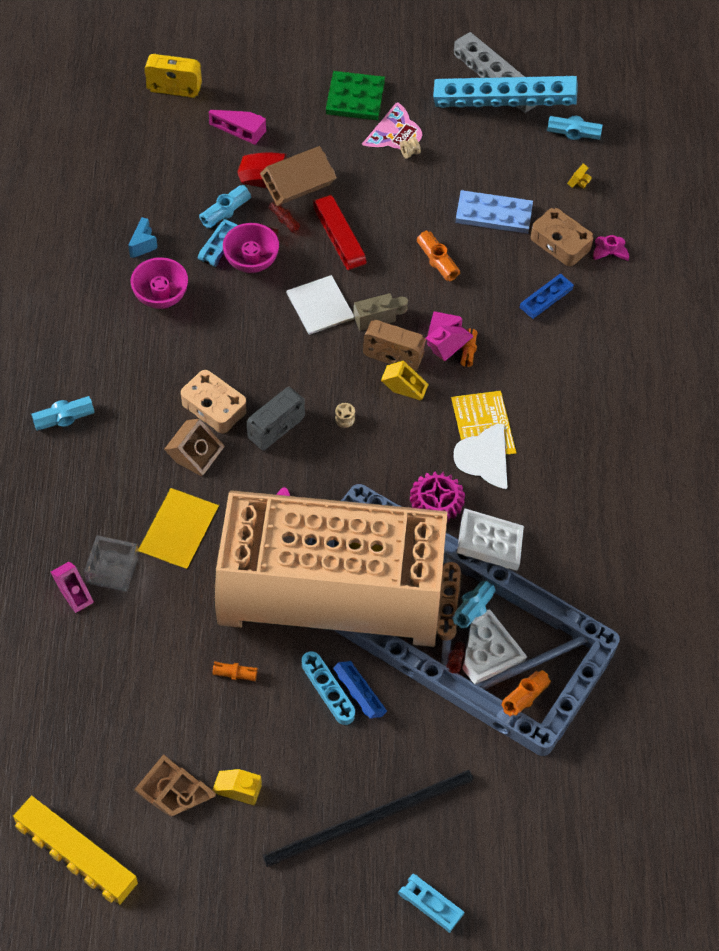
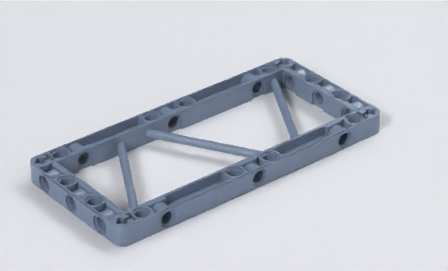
(473, 697)

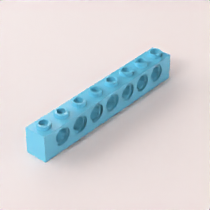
(513, 85)

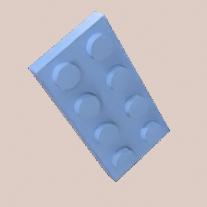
(494, 211)

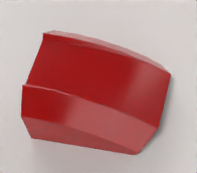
(254, 164)

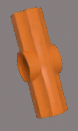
(438, 256)
(525, 693)

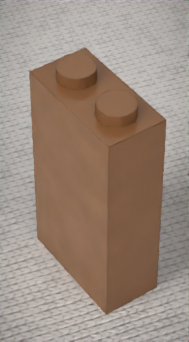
(298, 175)

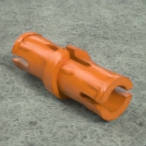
(469, 349)
(235, 671)

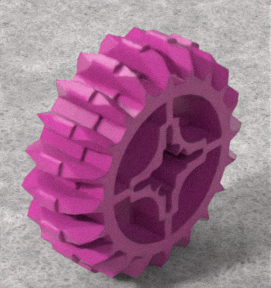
(446, 489)

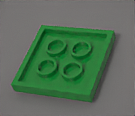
(355, 95)

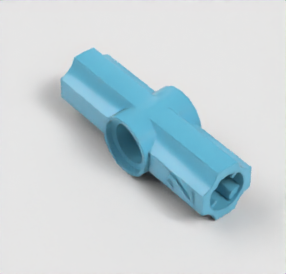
(574, 127)
(225, 206)
(62, 413)
(473, 604)

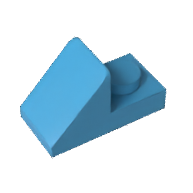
(142, 240)

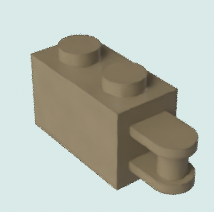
(379, 308)

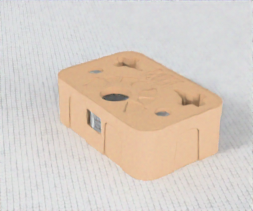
(213, 401)

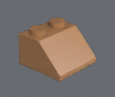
(194, 446)

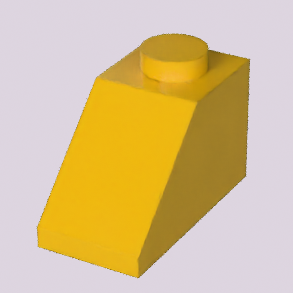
(404, 380)
(238, 785)

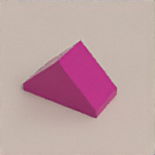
(443, 319)

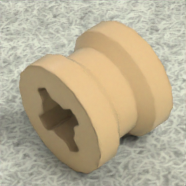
(410, 147)
(343, 410)

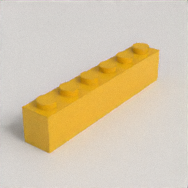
(75, 850)

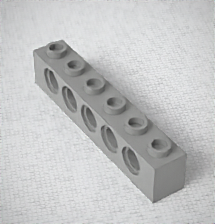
(485, 61)

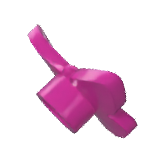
(610, 245)

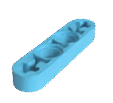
(331, 686)

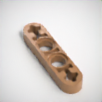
(445, 600)

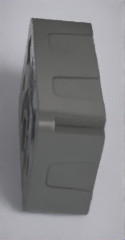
(276, 418)

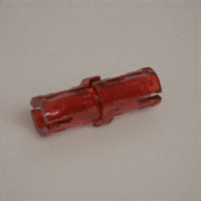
(284, 216)
(456, 657)

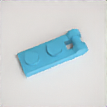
(215, 243)
(431, 903)

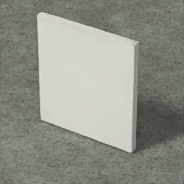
(320, 305)

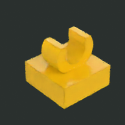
(580, 177)

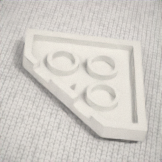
(490, 649)

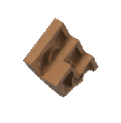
(172, 788)

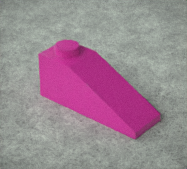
(239, 123)

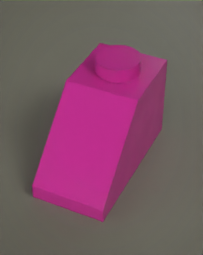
(448, 340)
(72, 586)

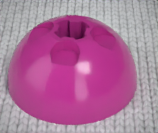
(250, 247)
(159, 282)

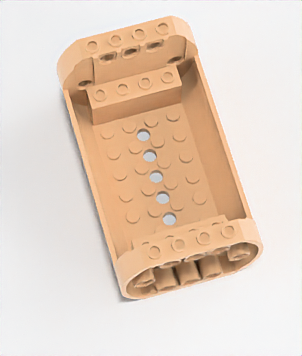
(328, 586)

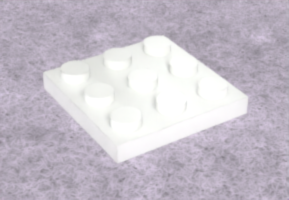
(490, 539)

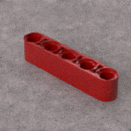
(339, 232)

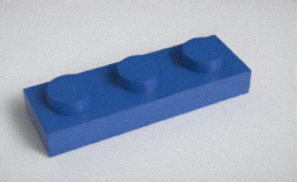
(546, 296)
(360, 689)

